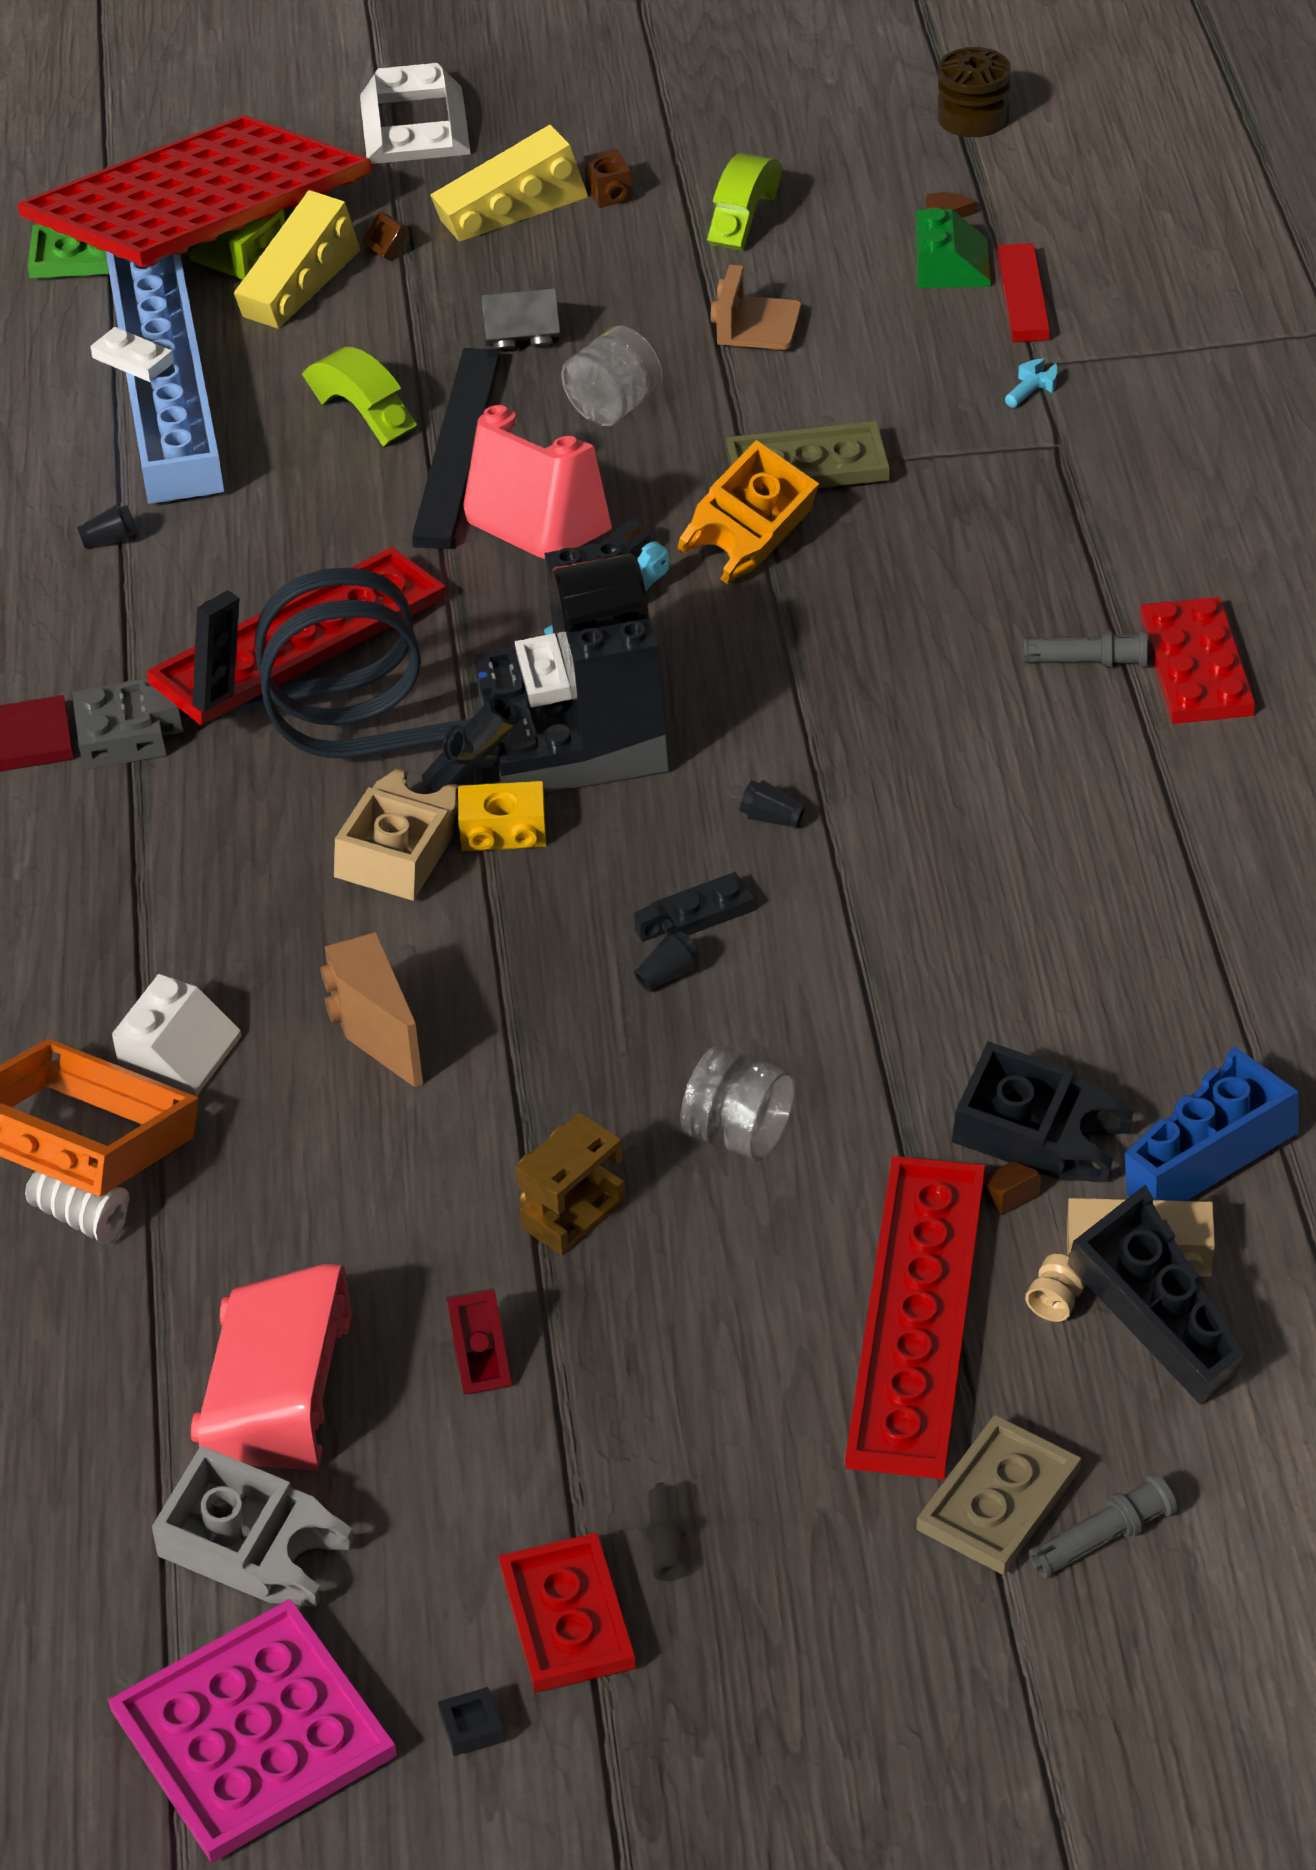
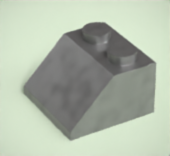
(520, 318)

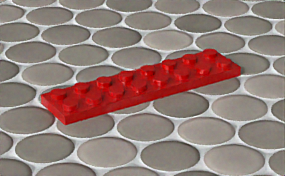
(308, 647)
(916, 1319)

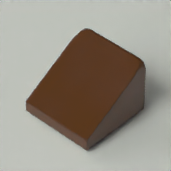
(1011, 1186)

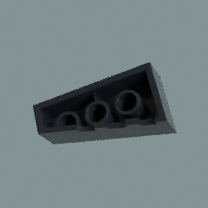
(1157, 1294)

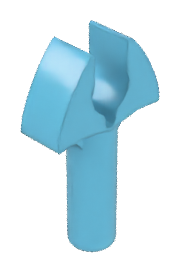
(1033, 378)

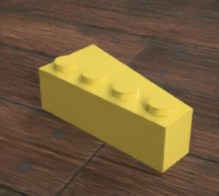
(512, 186)
(298, 260)

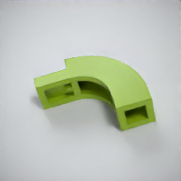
(737, 195)
(367, 386)

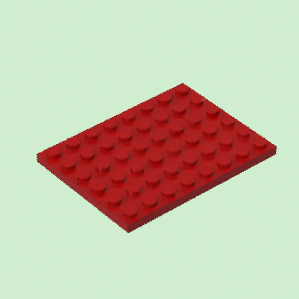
(194, 189)

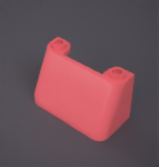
(532, 492)
(274, 1368)

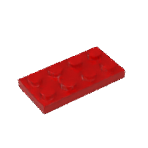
(1196, 660)

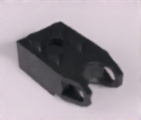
(1037, 1115)

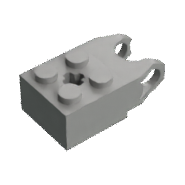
(246, 1529)

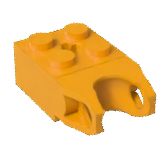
(750, 510)

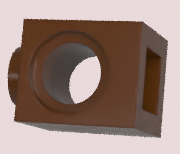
(608, 178)

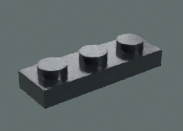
(215, 651)

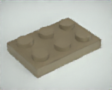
(998, 1494)

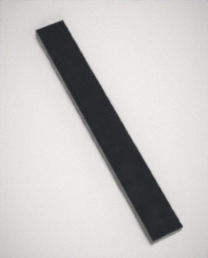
(452, 458)

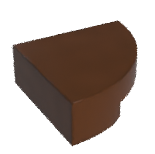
(945, 200)

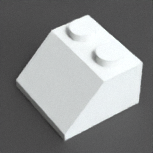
(175, 1036)

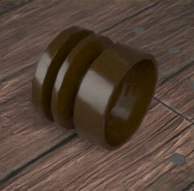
(973, 92)

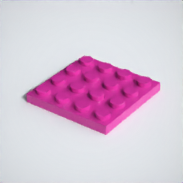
(251, 1729)

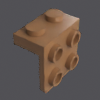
(752, 320)

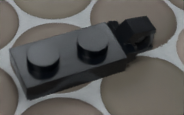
(695, 908)

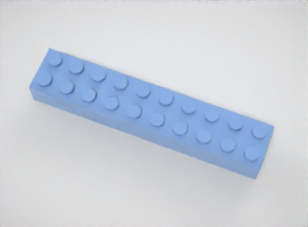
(173, 409)

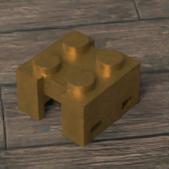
(566, 1182)

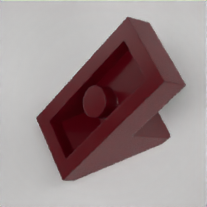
(478, 1341)

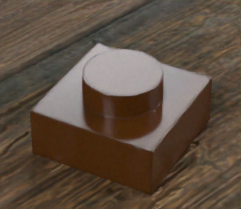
(385, 236)

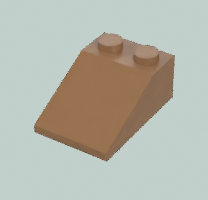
(371, 1005)

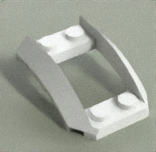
(420, 139)

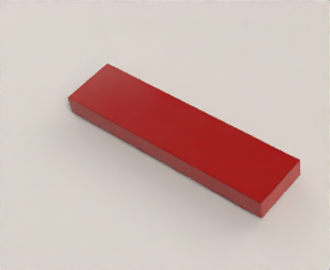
(1023, 292)

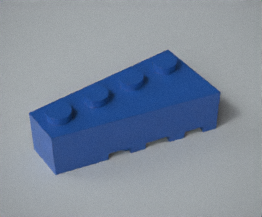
(1214, 1131)

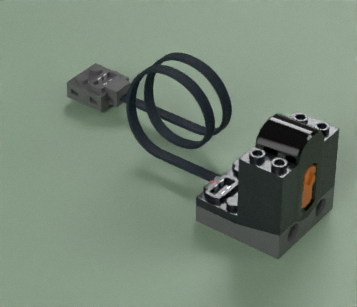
(599, 736)

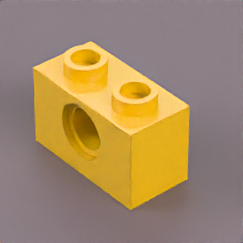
(501, 816)

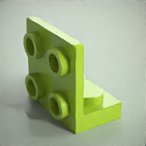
(238, 250)

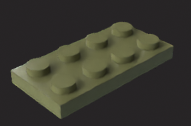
(826, 454)

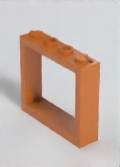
(164, 1112)

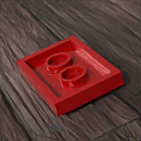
(566, 1612)

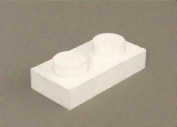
(132, 354)
(543, 670)

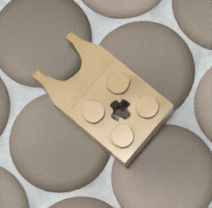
(395, 836)

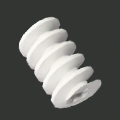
(83, 1211)

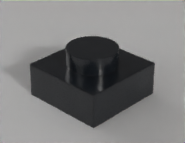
(471, 1721)

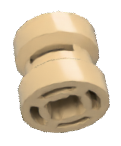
(1055, 1289)

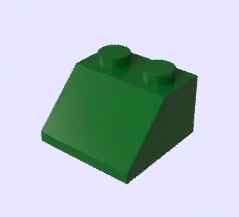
(949, 251)

